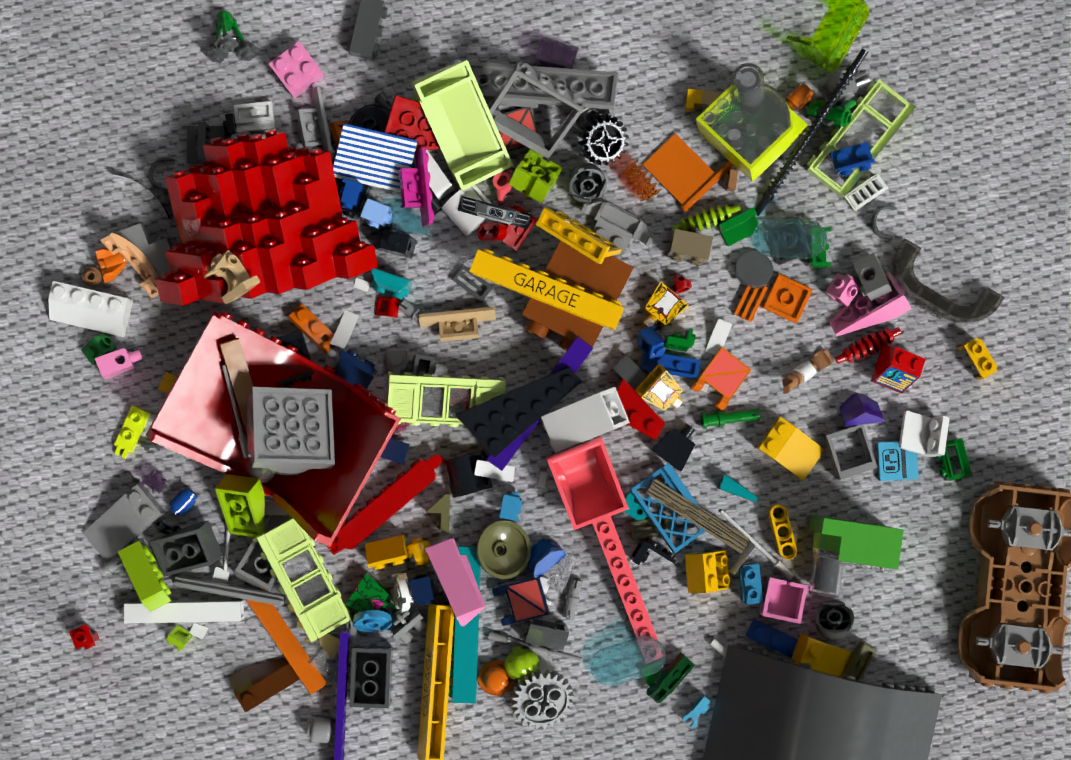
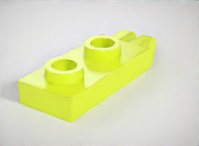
(131, 431)

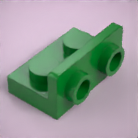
(677, 342)

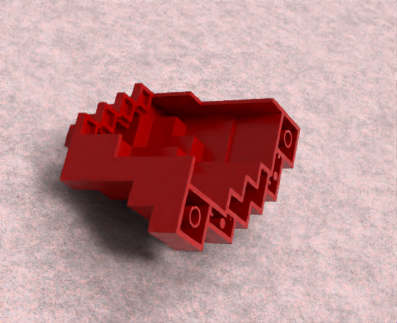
(268, 209)

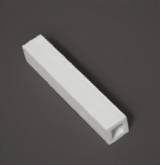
(185, 612)

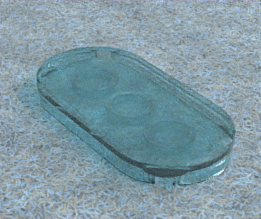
(790, 238)
(628, 661)

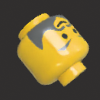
(417, 552)

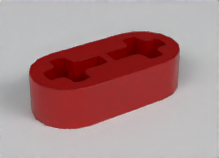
(492, 234)

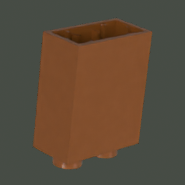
(578, 270)

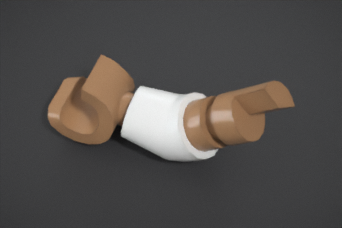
(806, 370)

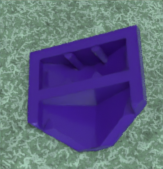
(860, 410)

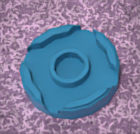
(372, 620)

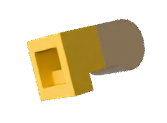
(699, 98)

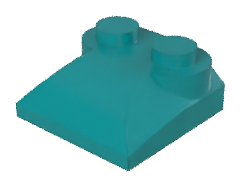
(385, 281)

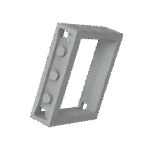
(520, 132)

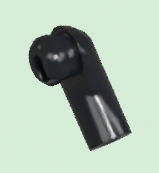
(164, 528)

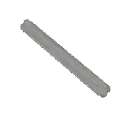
(229, 590)

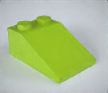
(242, 504)

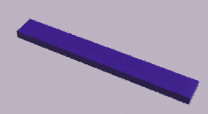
(572, 357)
(342, 694)

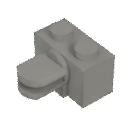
(851, 89)

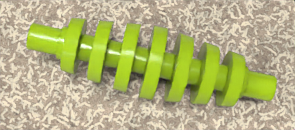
(713, 216)

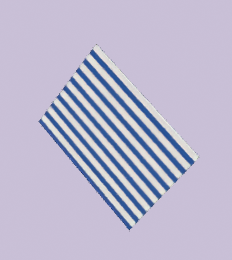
(373, 157)

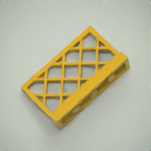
(577, 235)

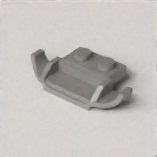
(617, 224)

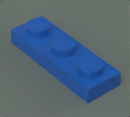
(673, 364)
(772, 638)

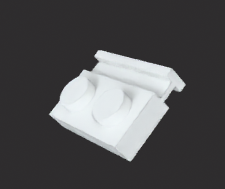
(254, 116)

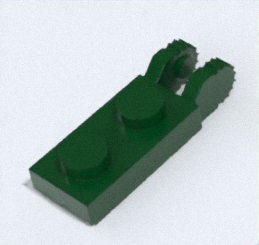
(670, 678)

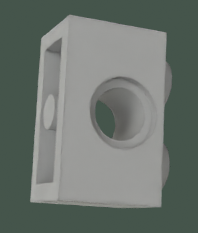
(878, 285)

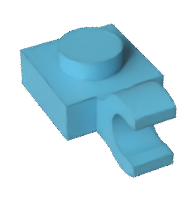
(699, 707)

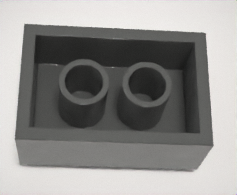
(371, 676)

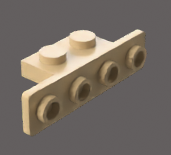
(459, 323)

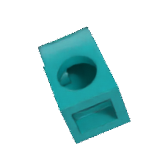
(635, 509)

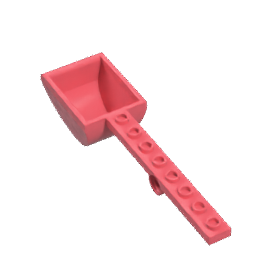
(592, 497)

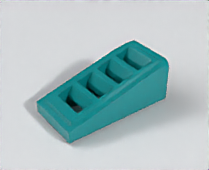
(731, 486)

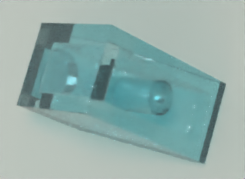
(409, 222)

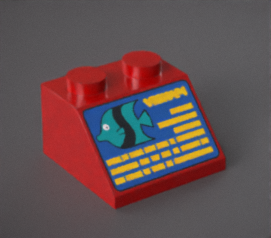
(897, 368)

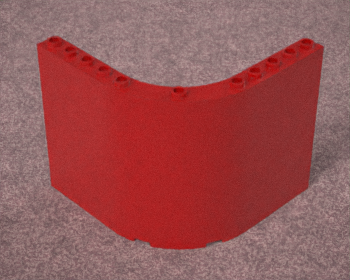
(202, 424)

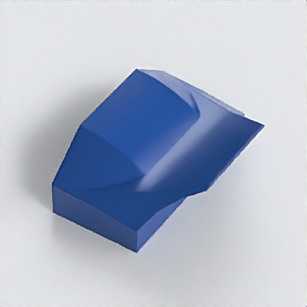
(544, 556)

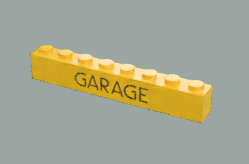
(546, 290)
(435, 682)

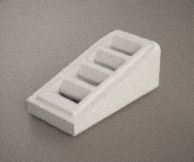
(880, 183)

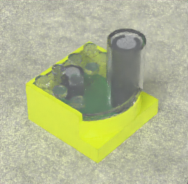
(750, 122)

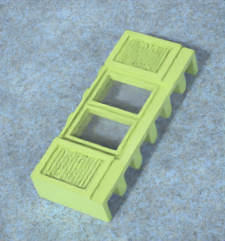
(438, 398)
(303, 579)

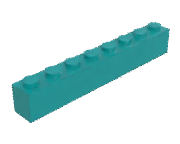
(466, 646)

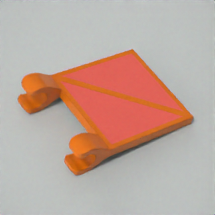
(724, 375)

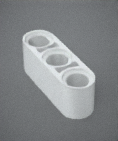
(438, 183)

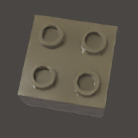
(690, 247)

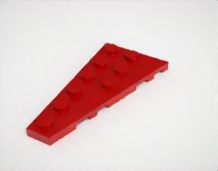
(409, 121)

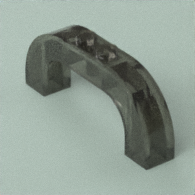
(927, 298)

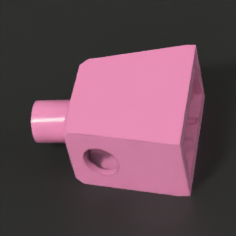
(109, 364)

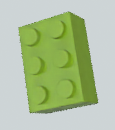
(145, 575)

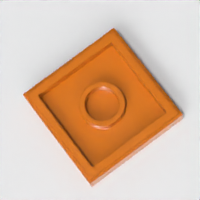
(787, 298)

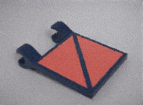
(525, 599)

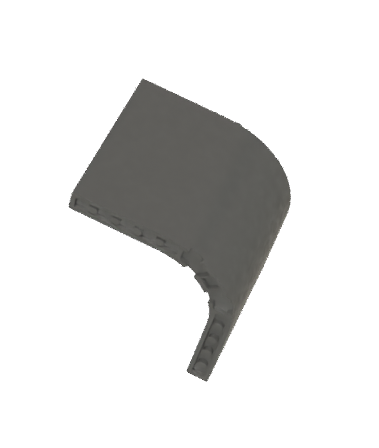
(797, 713)

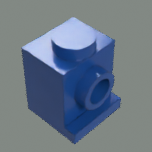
(350, 194)
(650, 342)

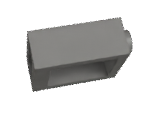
(857, 469)

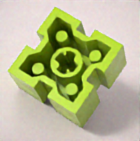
(535, 176)

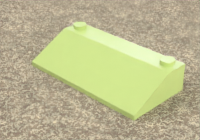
(462, 124)

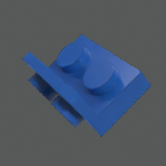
(851, 159)

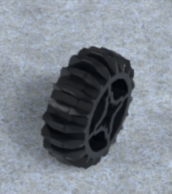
(606, 154)

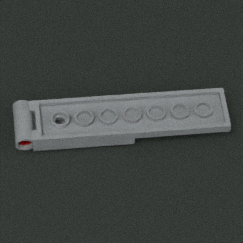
(595, 86)

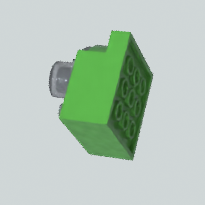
(847, 544)

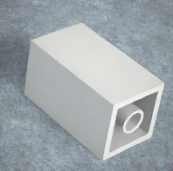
(585, 419)

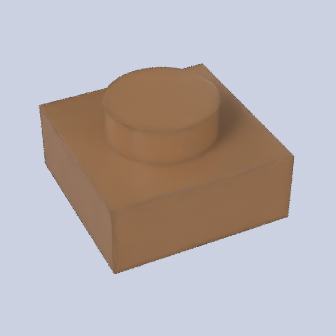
(730, 180)

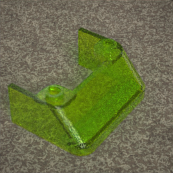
(834, 34)

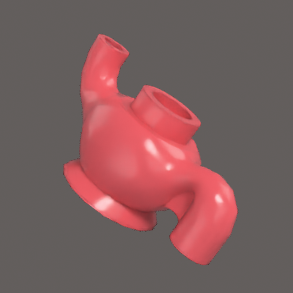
(501, 185)

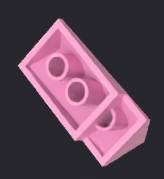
(457, 580)

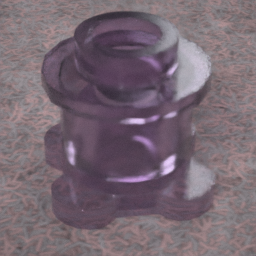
(155, 482)

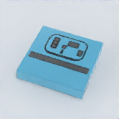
(896, 462)

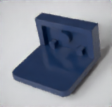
(354, 369)

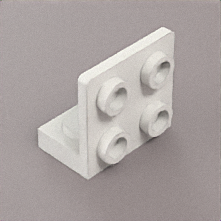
(924, 434)

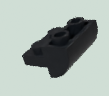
(461, 474)

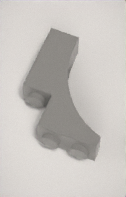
(154, 251)

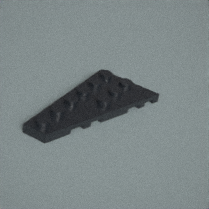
(512, 413)

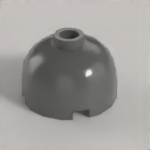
(586, 182)
(834, 619)

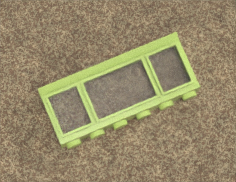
(873, 121)

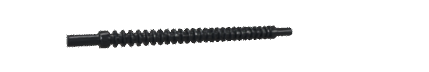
(851, 70)

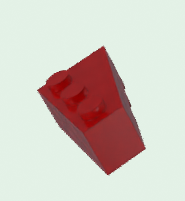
(639, 413)

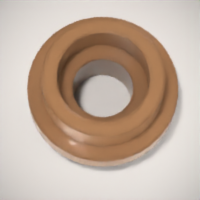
(97, 279)

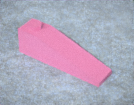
(868, 312)

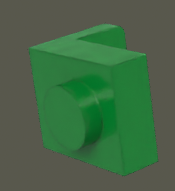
(98, 347)

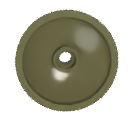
(514, 549)

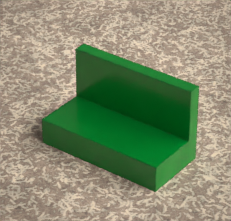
(739, 227)

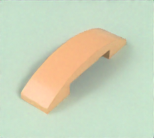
(136, 259)

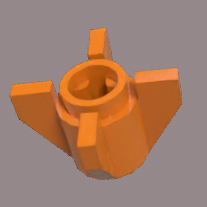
(109, 264)

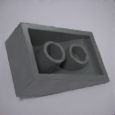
(187, 549)
(546, 634)

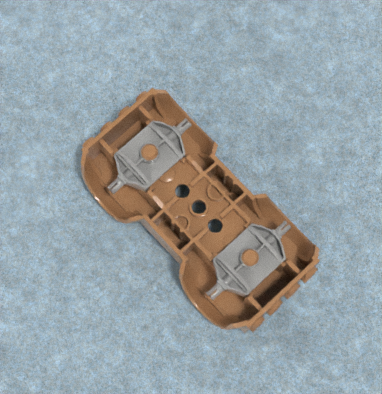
(996, 638)

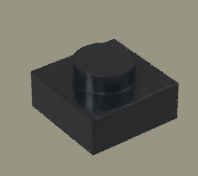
(230, 124)

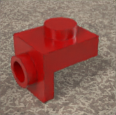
(83, 637)

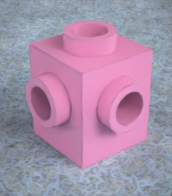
(842, 289)

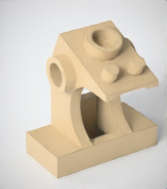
(234, 274)

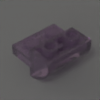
(555, 54)

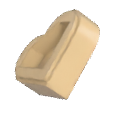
(330, 644)

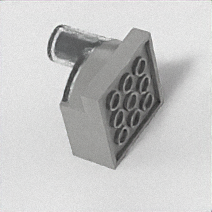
(289, 431)

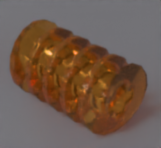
(640, 182)

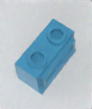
(511, 506)
(750, 583)

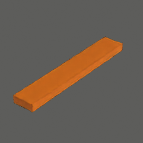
(288, 645)

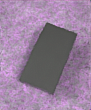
(630, 372)

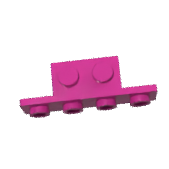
(416, 188)

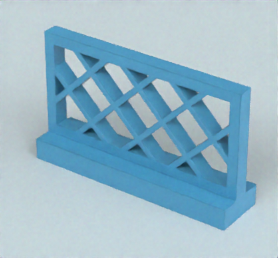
(673, 481)

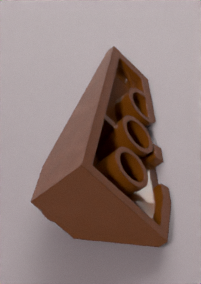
(261, 681)

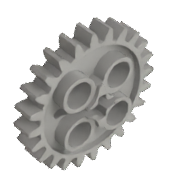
(525, 697)

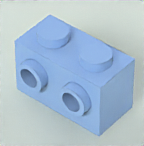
(377, 215)

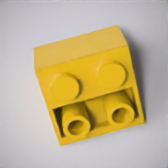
(386, 551)
(707, 571)

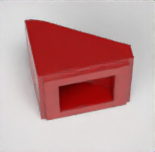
(387, 307)

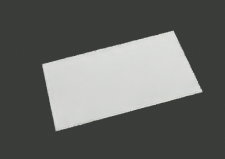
(742, 558)

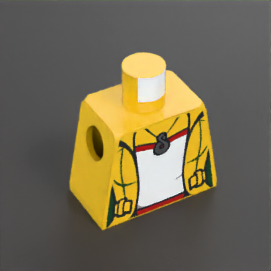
(664, 306)
(660, 389)

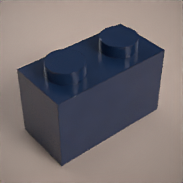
(423, 589)

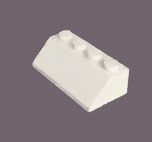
(89, 308)

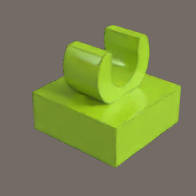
(179, 637)

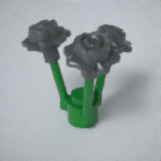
(226, 43)

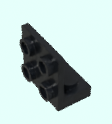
(641, 552)

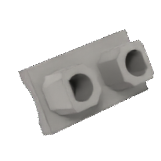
(405, 622)

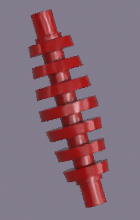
(867, 345)

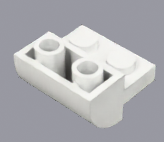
(465, 222)

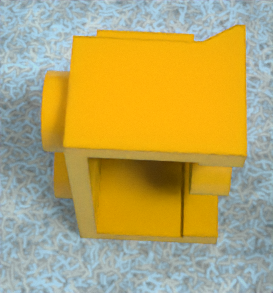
(980, 357)

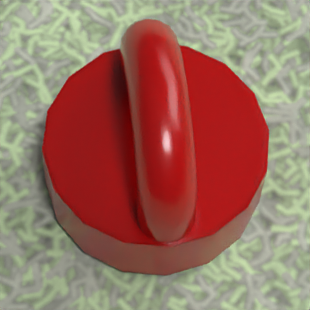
(681, 286)

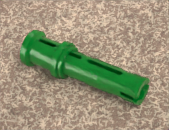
(720, 419)

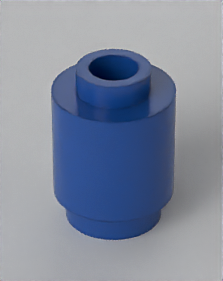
(183, 501)

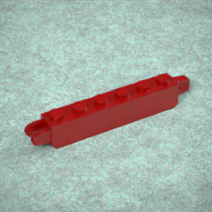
(387, 504)

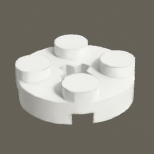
(400, 593)

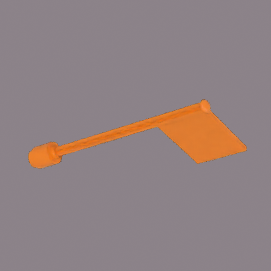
(687, 174)

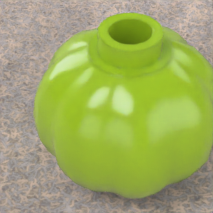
(521, 663)

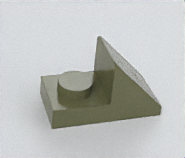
(442, 507)

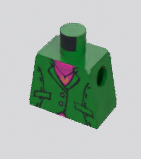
(370, 596)

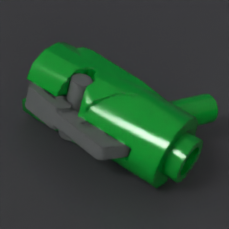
(839, 115)

